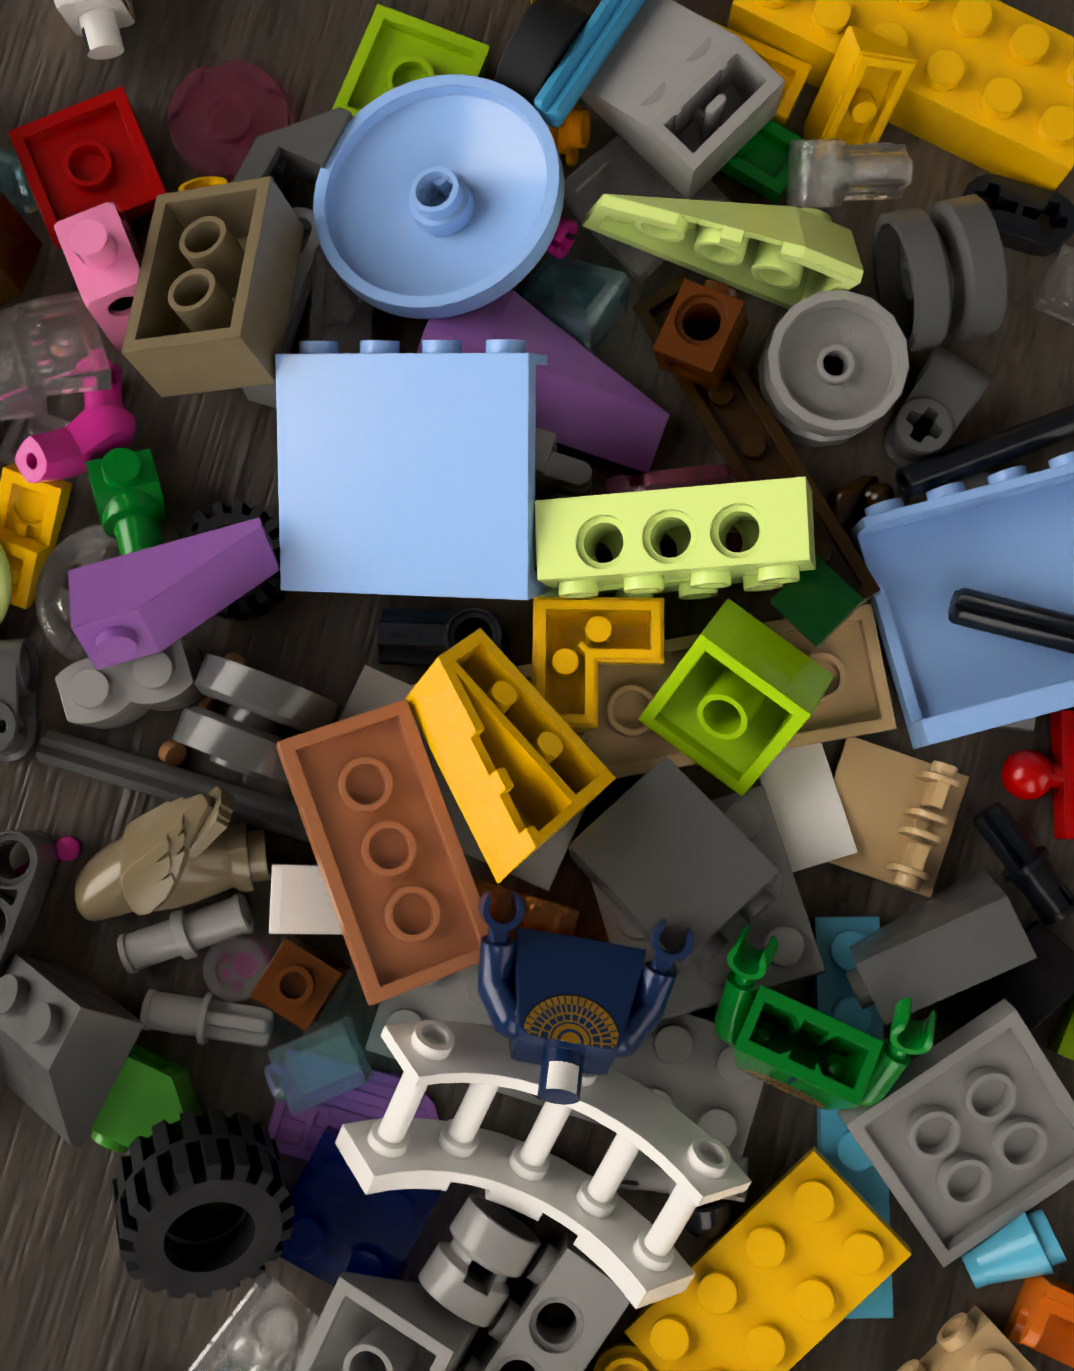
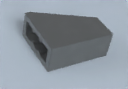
(940, 947)

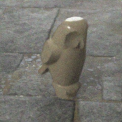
(173, 859)

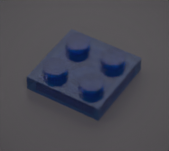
(345, 1229)

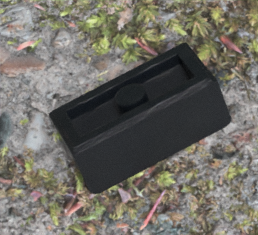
(1031, 988)

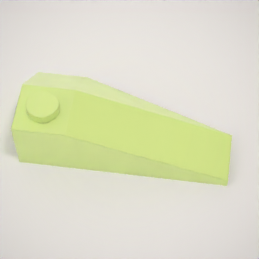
(751, 247)

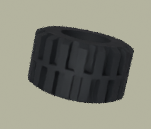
(201, 1204)

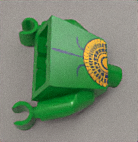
(807, 1049)

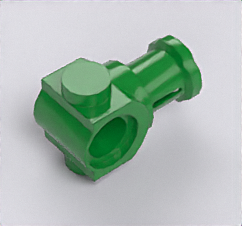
(128, 498)

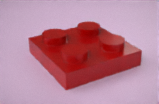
(87, 159)

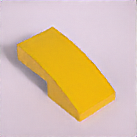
(29, 527)

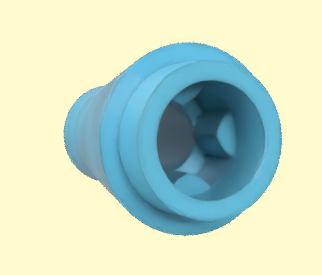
(1015, 1252)

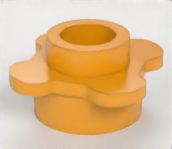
(572, 134)

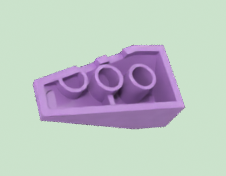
(575, 391)

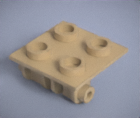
(897, 813)

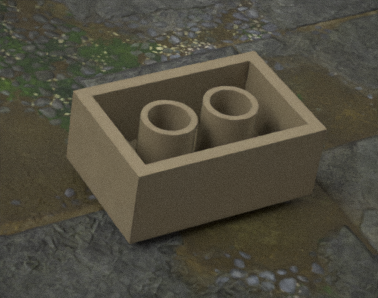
(214, 288)

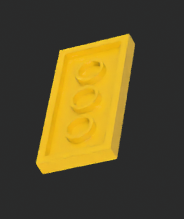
(774, 1278)

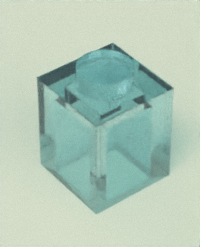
(318, 1065)

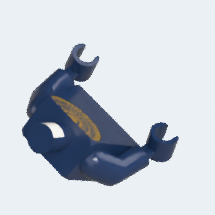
(571, 997)

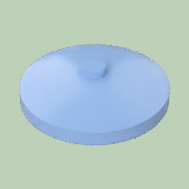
(439, 196)

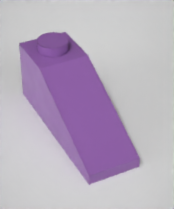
(165, 591)

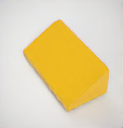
(860, 88)

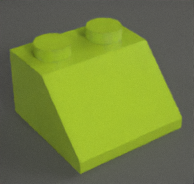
(736, 697)

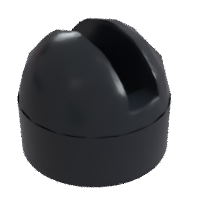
(710, 1220)

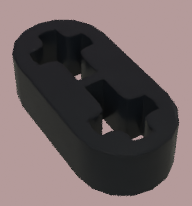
(1016, 212)

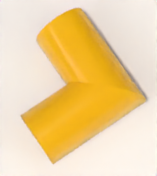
(584, 632)

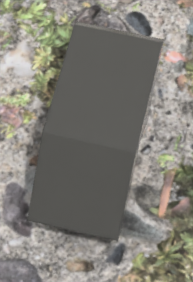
(295, 149)

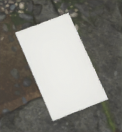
(807, 807)

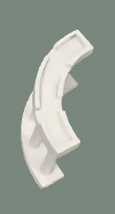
(524, 1176)

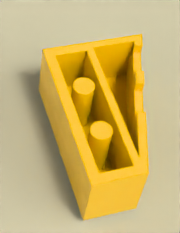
(503, 751)

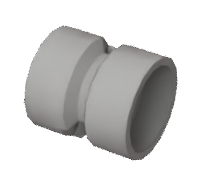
(493, 1240)

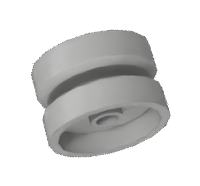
(854, 341)

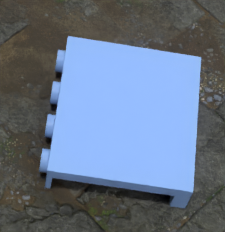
(408, 469)
(991, 539)

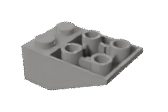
(683, 93)

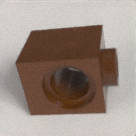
(709, 359)
(300, 981)

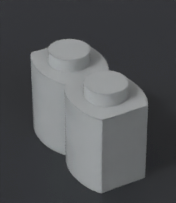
(129, 689)

